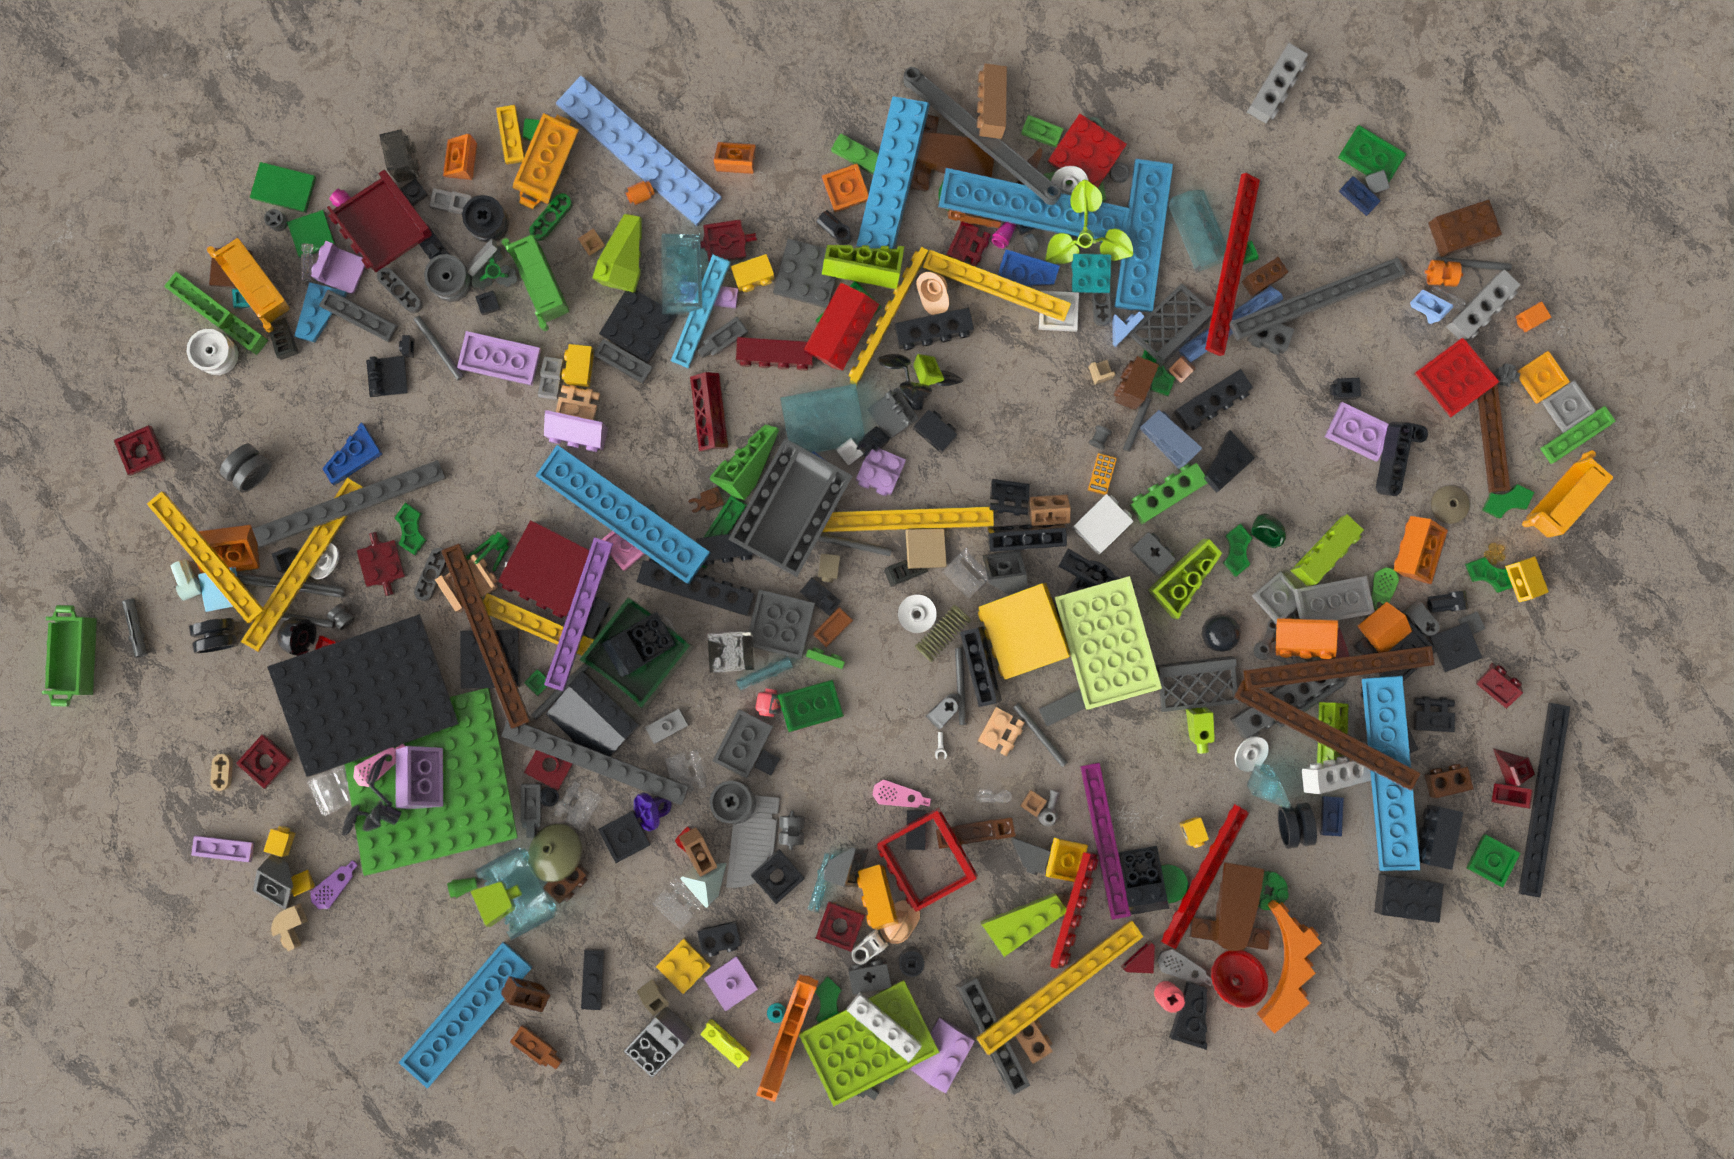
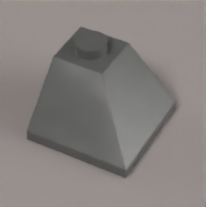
(1006, 571)
(845, 867)
(274, 881)

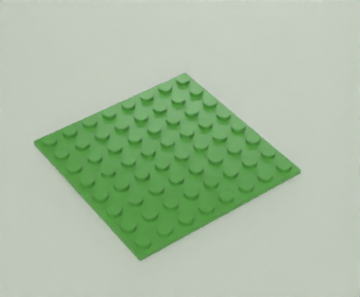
(475, 795)

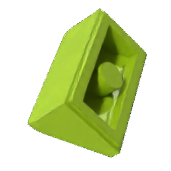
(927, 369)

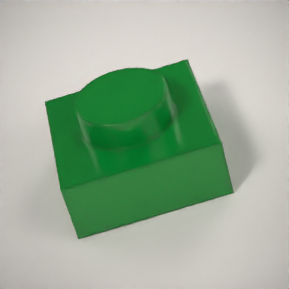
(1251, 253)
(536, 682)

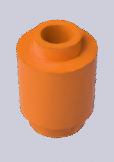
(640, 192)

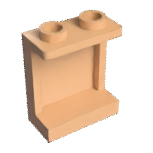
(485, 581)

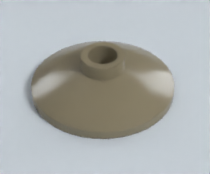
(1441, 504)

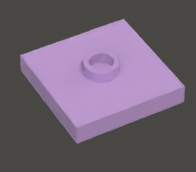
(731, 983)

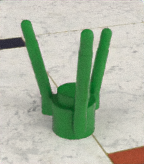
(497, 542)

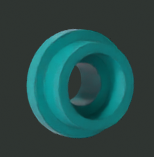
(776, 1006)

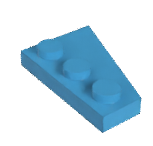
(313, 317)

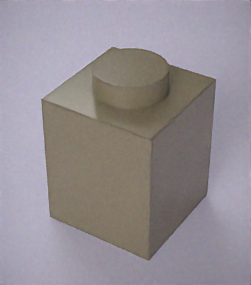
(829, 567)
(652, 997)

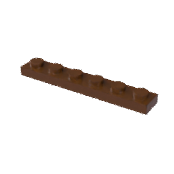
(1493, 441)

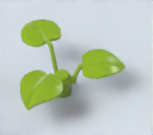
(1061, 246)

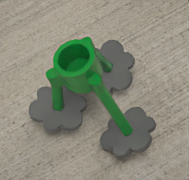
(504, 275)

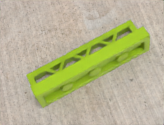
(1330, 714)

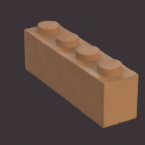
(992, 101)

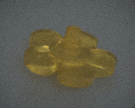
(1495, 553)

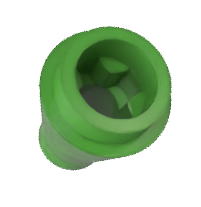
(461, 886)

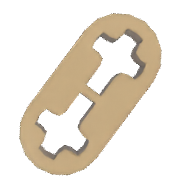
(226, 771)

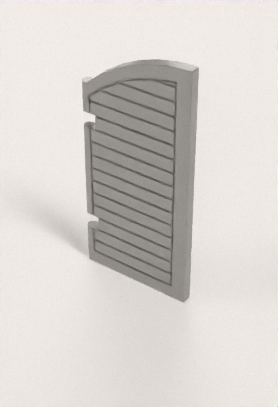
(752, 842)

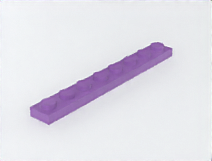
(578, 614)

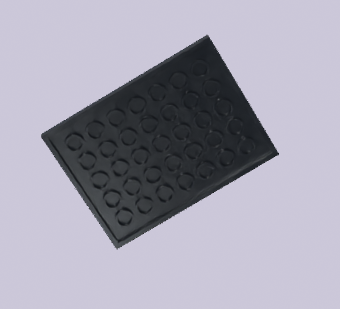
(363, 695)

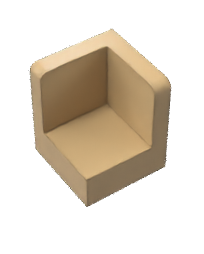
(1101, 372)

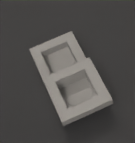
(448, 201)
(550, 378)

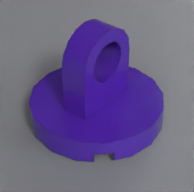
(647, 810)

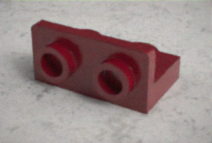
(1500, 685)

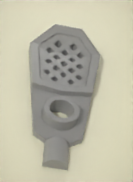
(1185, 969)

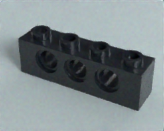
(961, 317)
(1236, 381)
(1026, 537)
(981, 666)

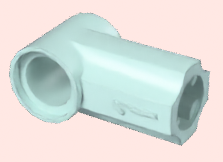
(188, 585)

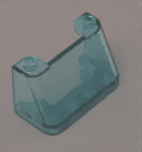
(533, 905)

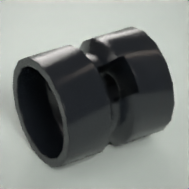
(911, 961)

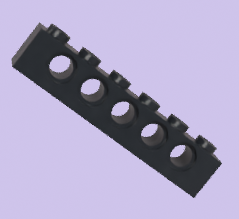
(742, 606)

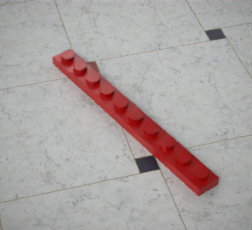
(1232, 264)

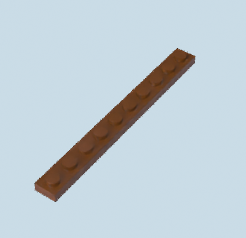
(486, 636)
(1338, 667)
(1328, 736)

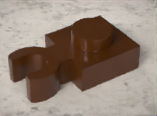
(709, 499)

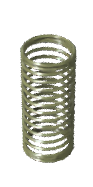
(954, 608)

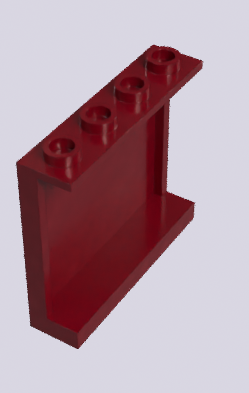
(380, 223)
(545, 569)

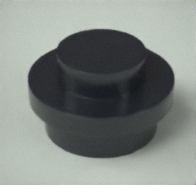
(549, 797)

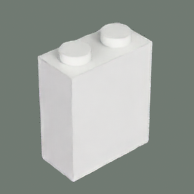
(1103, 523)

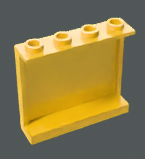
(1024, 631)

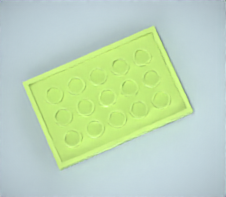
(1108, 643)

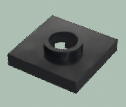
(780, 889)

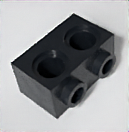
(718, 933)

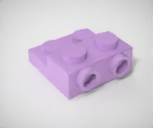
(880, 471)

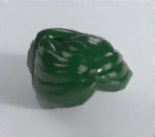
(1269, 530)

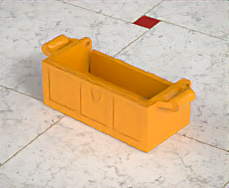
(545, 159)
(250, 281)
(1569, 497)

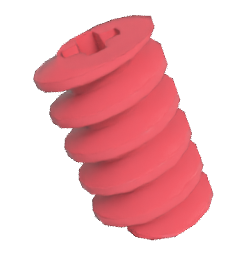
(1169, 996)

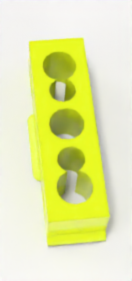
(725, 1043)

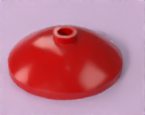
(1246, 972)

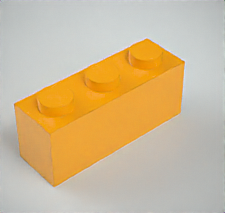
(877, 897)

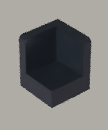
(284, 558)

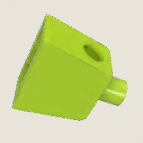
(1200, 721)
(495, 901)

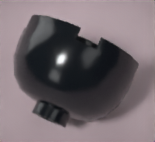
(1221, 633)
(295, 635)

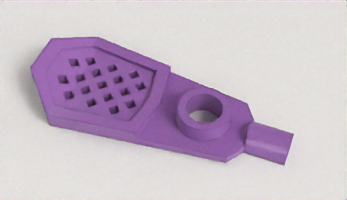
(334, 884)

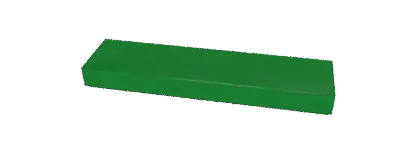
(726, 518)

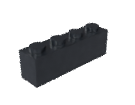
(723, 550)

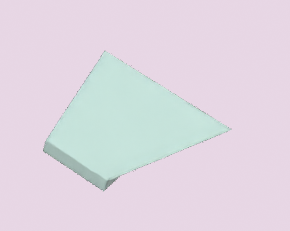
(707, 886)

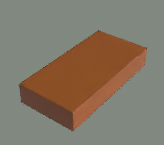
(832, 627)

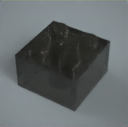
(400, 155)
(730, 652)

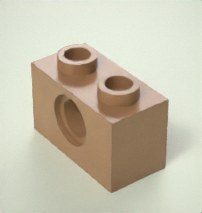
(697, 852)

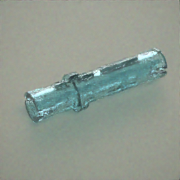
(772, 669)
(820, 886)

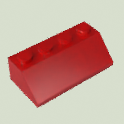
(841, 326)

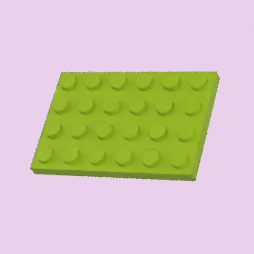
(853, 1057)

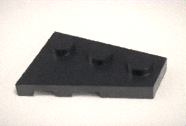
(1229, 461)

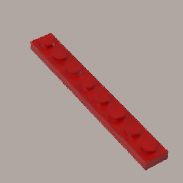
(1204, 877)

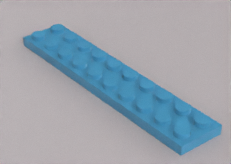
(1021, 206)
(623, 514)
(1392, 803)

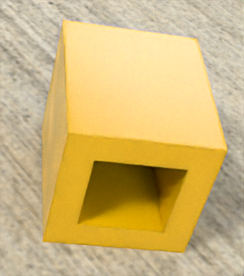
(1194, 832)
(279, 841)

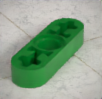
(549, 209)

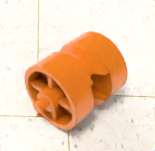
(1447, 273)

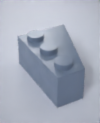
(1170, 439)

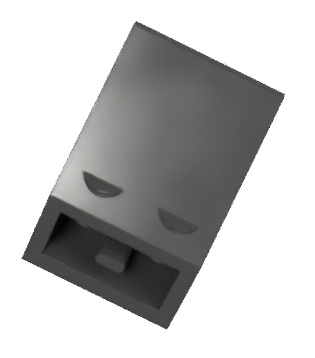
(659, 1041)

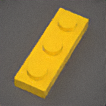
(510, 134)

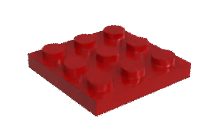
(1088, 148)
(1456, 377)

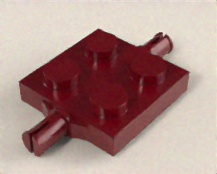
(726, 240)
(381, 564)

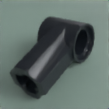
(834, 227)
(1452, 601)

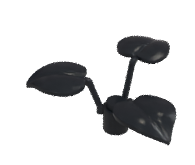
(915, 391)
(378, 812)

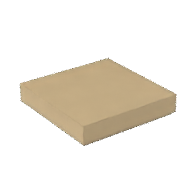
(925, 548)

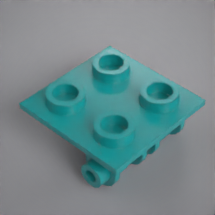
(1091, 273)

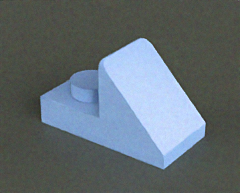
(1431, 306)
(1121, 330)

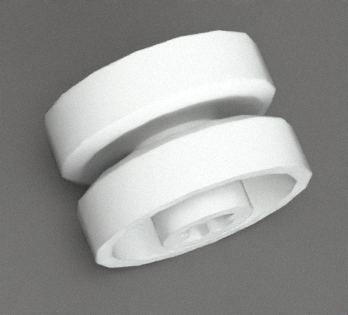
(212, 352)

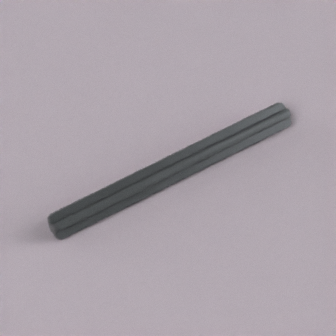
(307, 586)

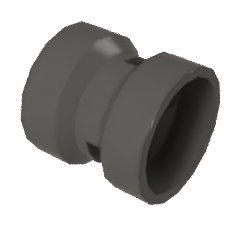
(340, 616)

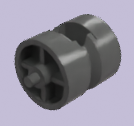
(791, 830)

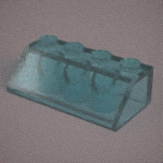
(1198, 229)
(680, 273)

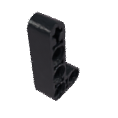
(1396, 454)

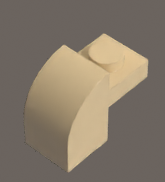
(285, 923)

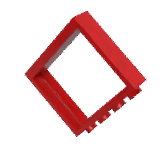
(902, 881)

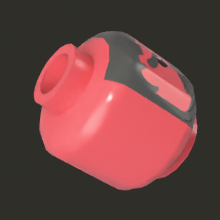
(768, 703)

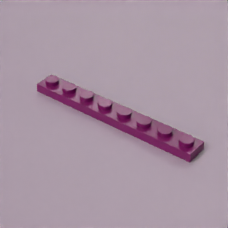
(1105, 840)

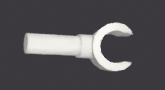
(940, 745)

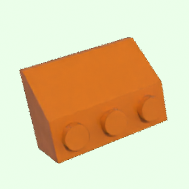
(235, 546)
(1420, 549)
(1306, 638)

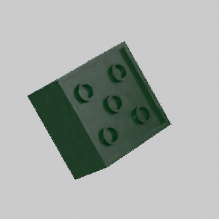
(648, 680)

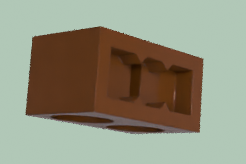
(1265, 276)
(1449, 784)
(569, 884)
(525, 994)

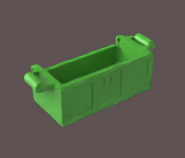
(538, 279)
(70, 655)

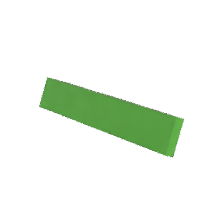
(216, 313)

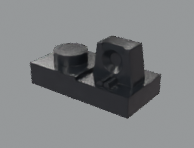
(432, 246)
(820, 596)

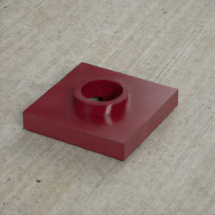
(127, 447)
(251, 761)
(552, 779)
(845, 939)

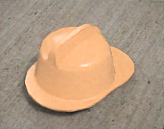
(933, 292)
(907, 920)

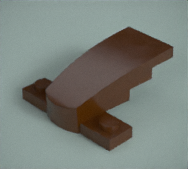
(947, 151)
(1235, 911)

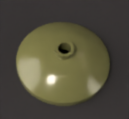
(563, 853)

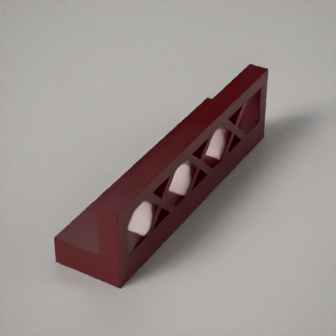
(712, 410)

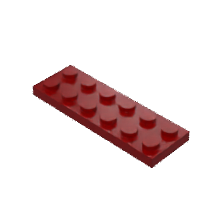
(1072, 915)

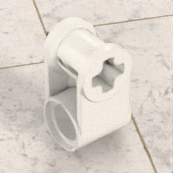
(869, 947)

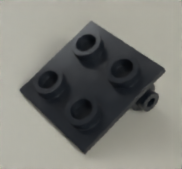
(386, 376)

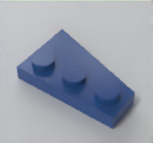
(1027, 269)
(354, 455)

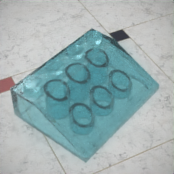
(823, 418)

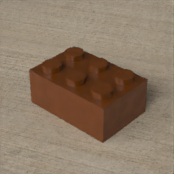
(1465, 228)
(1135, 382)

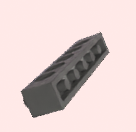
(1243, 722)
(984, 1018)

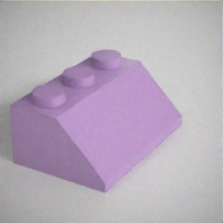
(574, 431)
(419, 777)
(953, 1049)

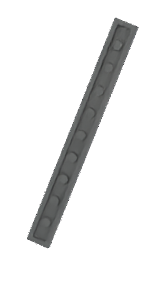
(1317, 299)
(348, 503)
(597, 762)

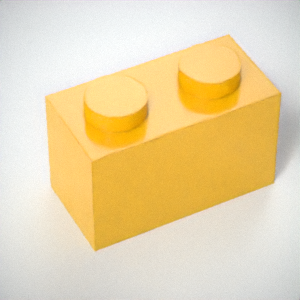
(753, 273)
(578, 365)
(1527, 579)

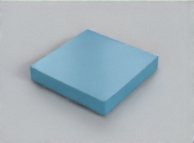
(211, 595)

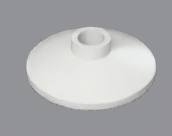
(1068, 173)
(326, 563)
(921, 604)
(1251, 752)

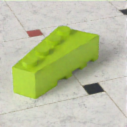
(864, 264)
(1327, 551)
(1180, 582)
(1019, 925)

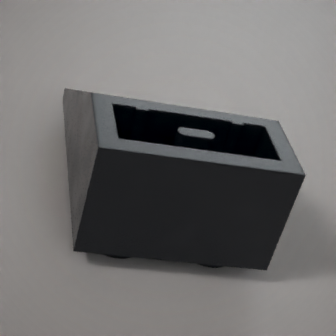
(638, 644)
(1139, 870)

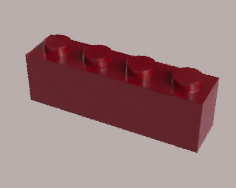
(773, 353)

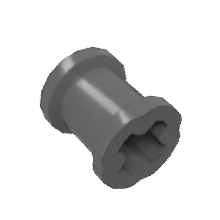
(1100, 437)

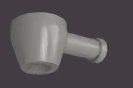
(1049, 810)

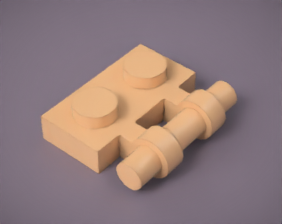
(577, 408)
(996, 727)

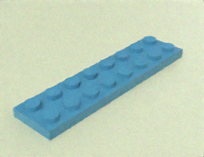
(893, 173)
(1145, 229)
(463, 1016)

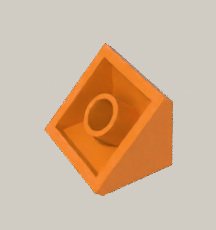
(460, 157)
(734, 157)
(1385, 627)

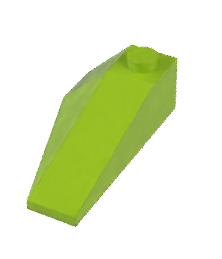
(620, 258)

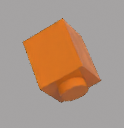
(1533, 317)

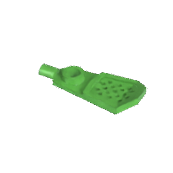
(1382, 596)

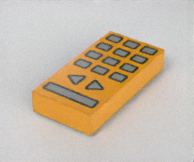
(1101, 474)

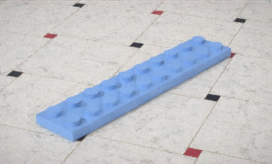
(638, 150)

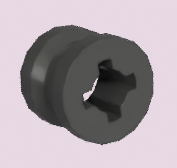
(272, 216)

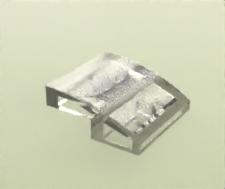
(330, 790)

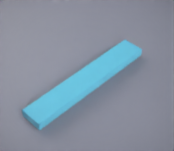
(698, 318)

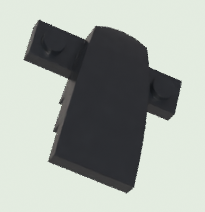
(1087, 572)

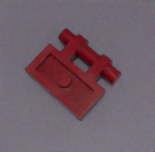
(963, 241)

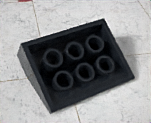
(592, 716)

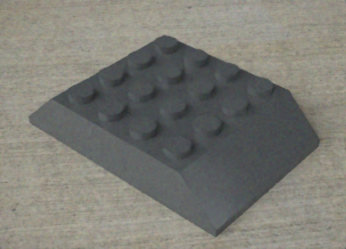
(790, 507)

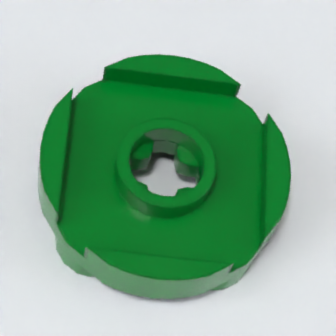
(1279, 891)

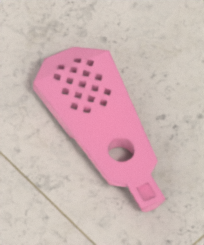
(385, 767)
(901, 796)

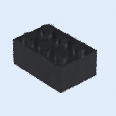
(1439, 836)
(1409, 898)

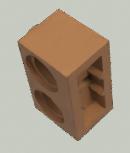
(1049, 510)
(1028, 1040)

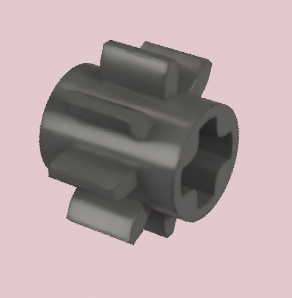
(1507, 375)

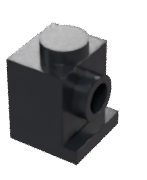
(1351, 385)

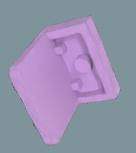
(338, 268)

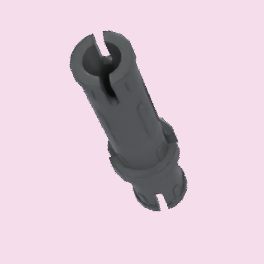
(136, 635)

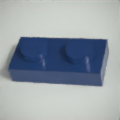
(1359, 196)
(1332, 816)

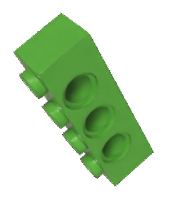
(1195, 480)

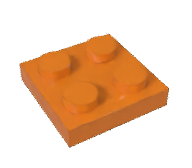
(845, 188)

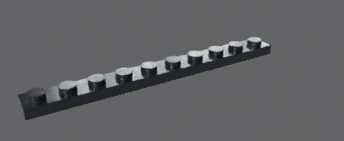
(1544, 800)

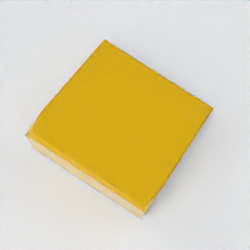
(302, 882)

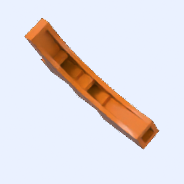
(1289, 996)
(786, 1037)

